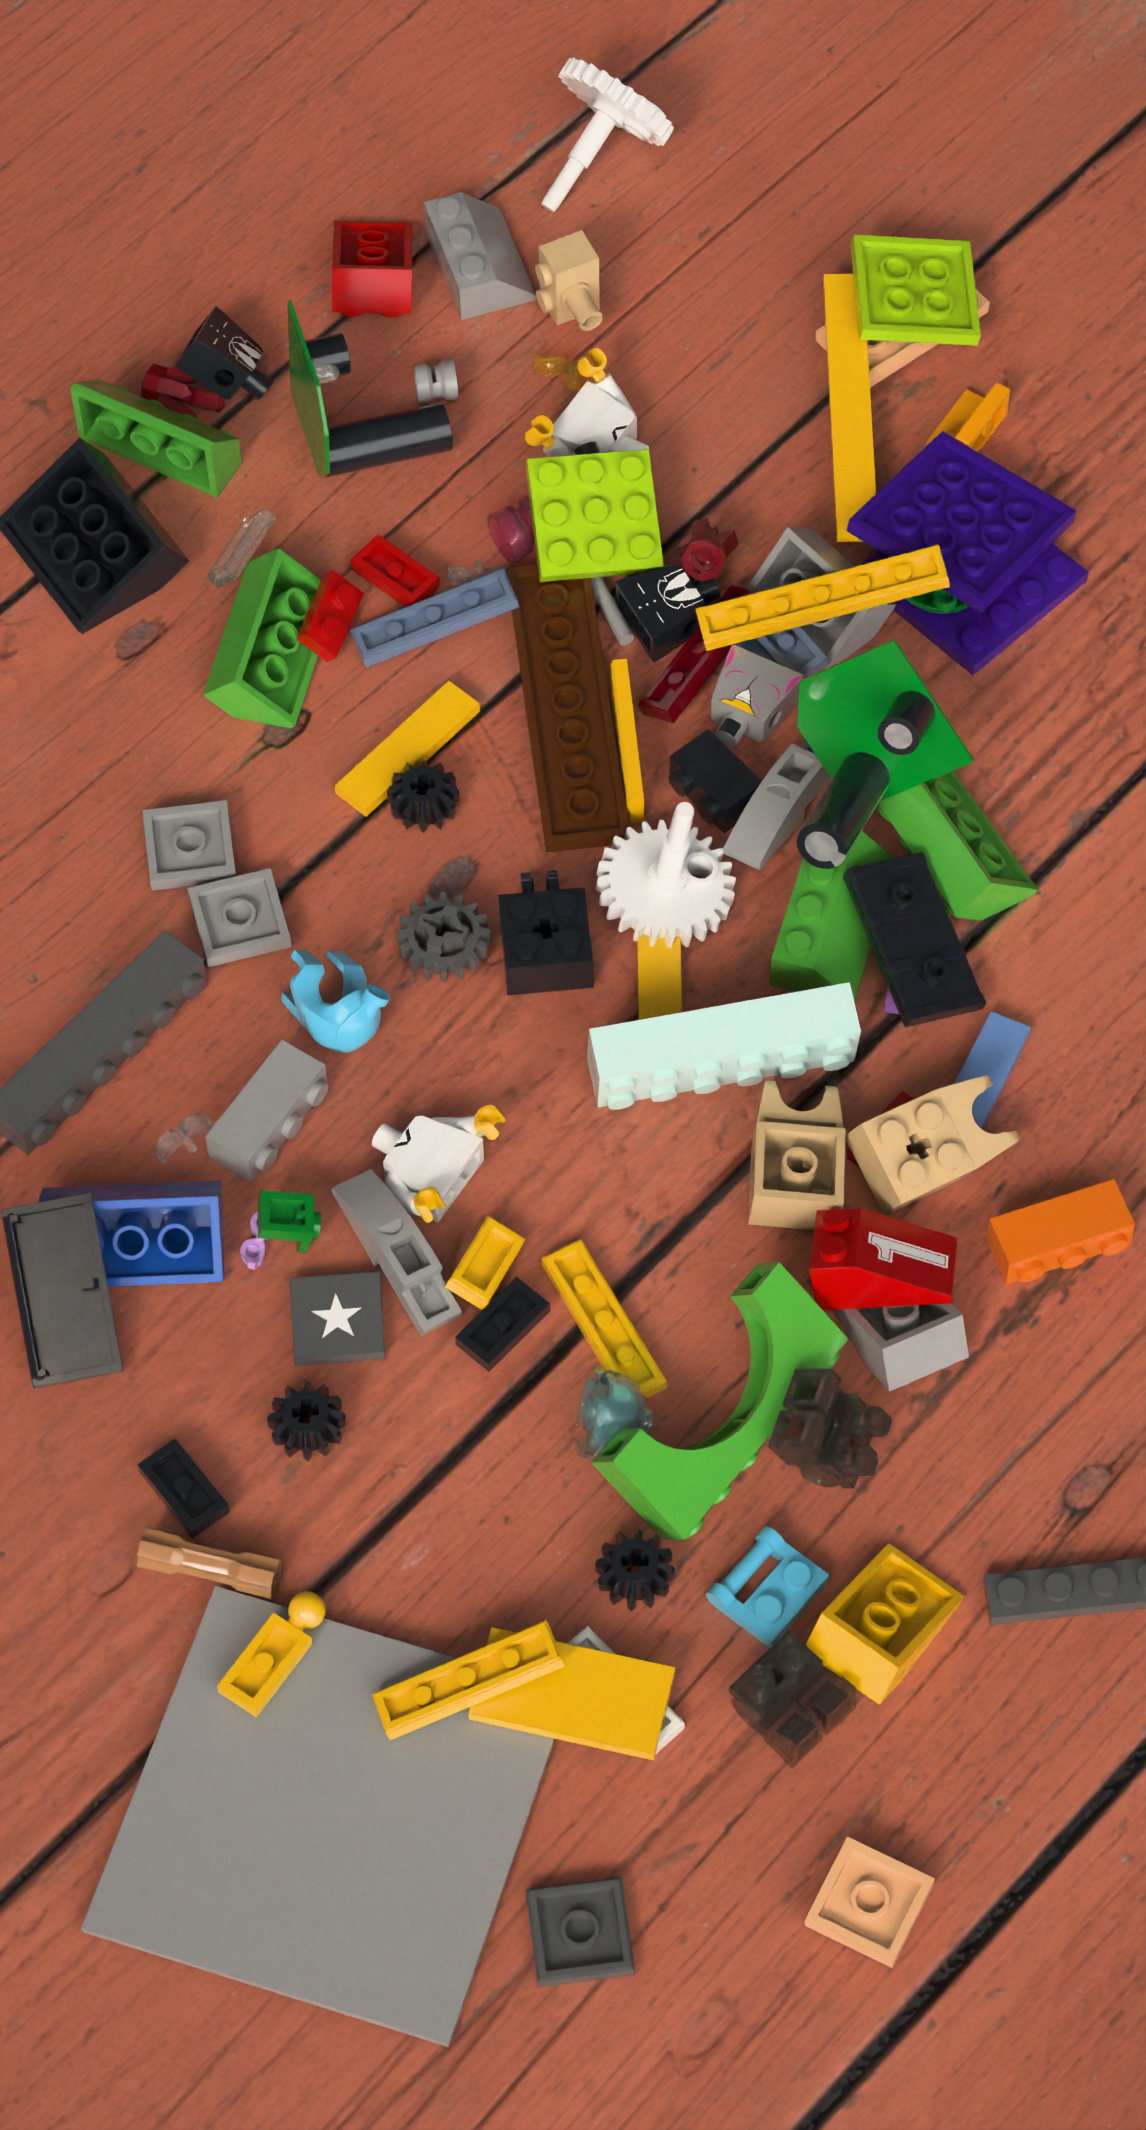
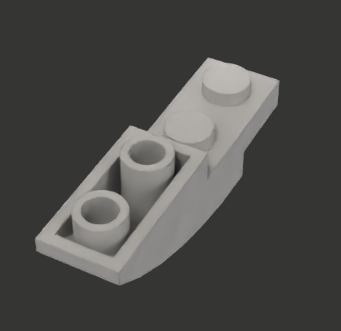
(777, 806)
(399, 1249)

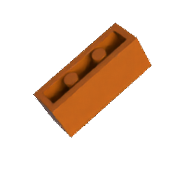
(1060, 1232)

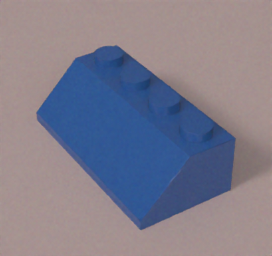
(157, 1230)

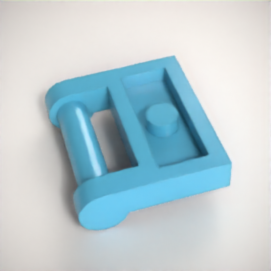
(780, 1596)

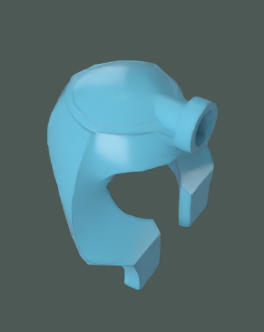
(346, 1022)

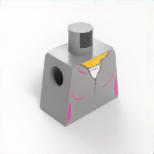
(752, 697)

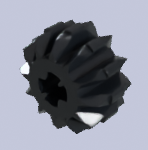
(423, 795)
(289, 1420)
(617, 1565)

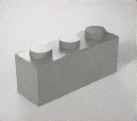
(267, 1111)

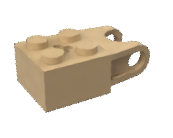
(942, 1142)
(796, 1161)

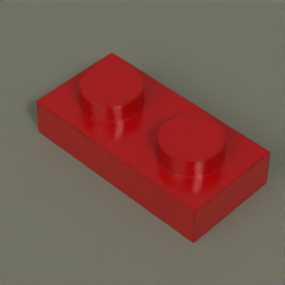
(394, 572)
(330, 616)

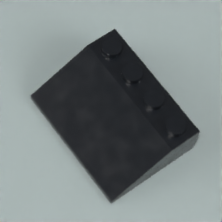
(90, 538)

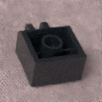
(545, 938)

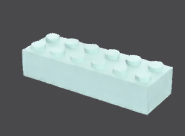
(723, 1046)

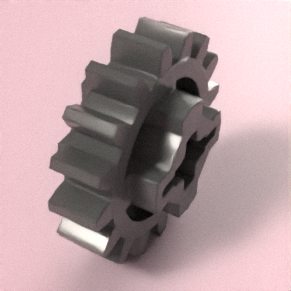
(440, 932)

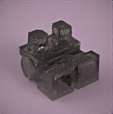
(827, 1430)
(792, 1698)

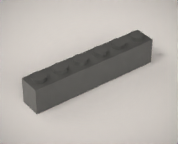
(99, 1041)

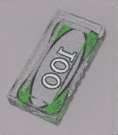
(241, 547)

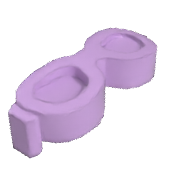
(253, 1250)

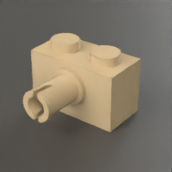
(570, 281)

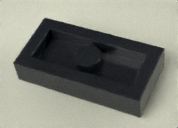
(502, 1324)
(183, 1488)

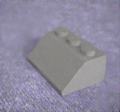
(476, 255)
(805, 555)

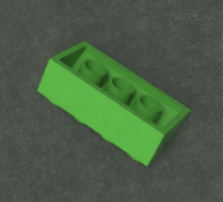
(155, 436)
(259, 662)
(961, 847)
(821, 931)

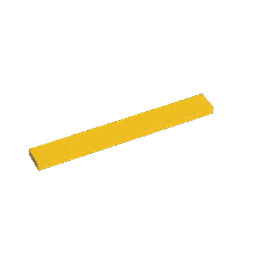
(848, 403)

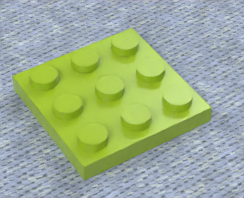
(915, 290)
(594, 515)

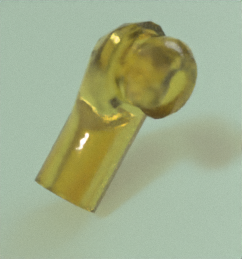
(561, 366)

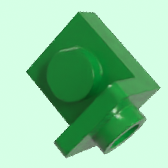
(288, 1218)

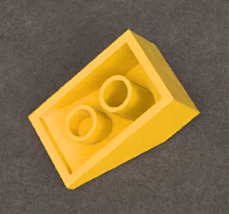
(883, 1622)

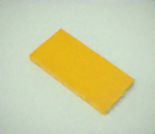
(590, 1702)

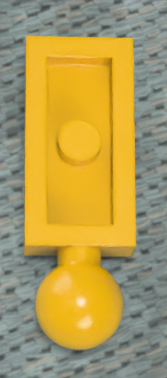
(272, 1654)

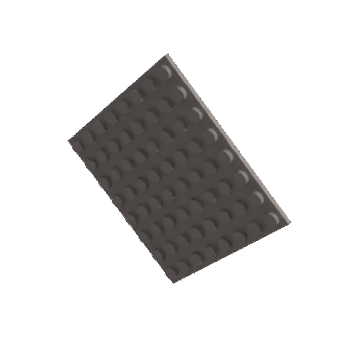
(310, 1840)

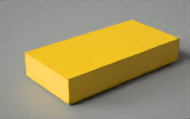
(485, 1263)

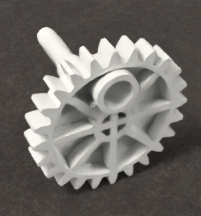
(613, 106)
(652, 885)

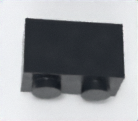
(712, 780)

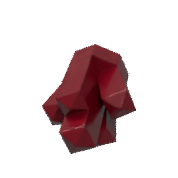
(171, 389)
(707, 550)

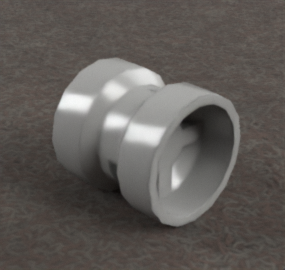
(444, 382)

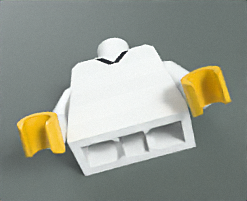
(595, 414)
(434, 1158)

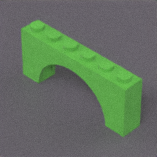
(679, 1486)

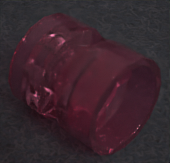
(513, 530)

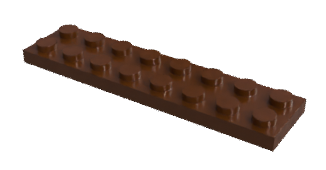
(567, 711)

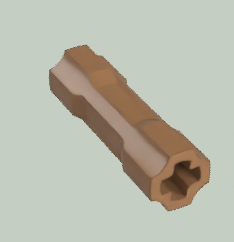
(242, 1570)

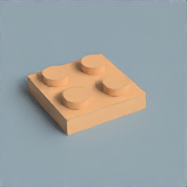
(869, 1902)

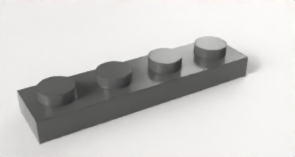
(1066, 1591)

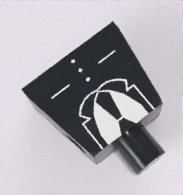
(223, 358)
(663, 607)

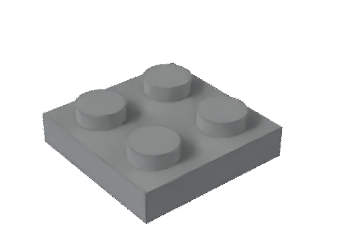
(188, 845)
(239, 917)

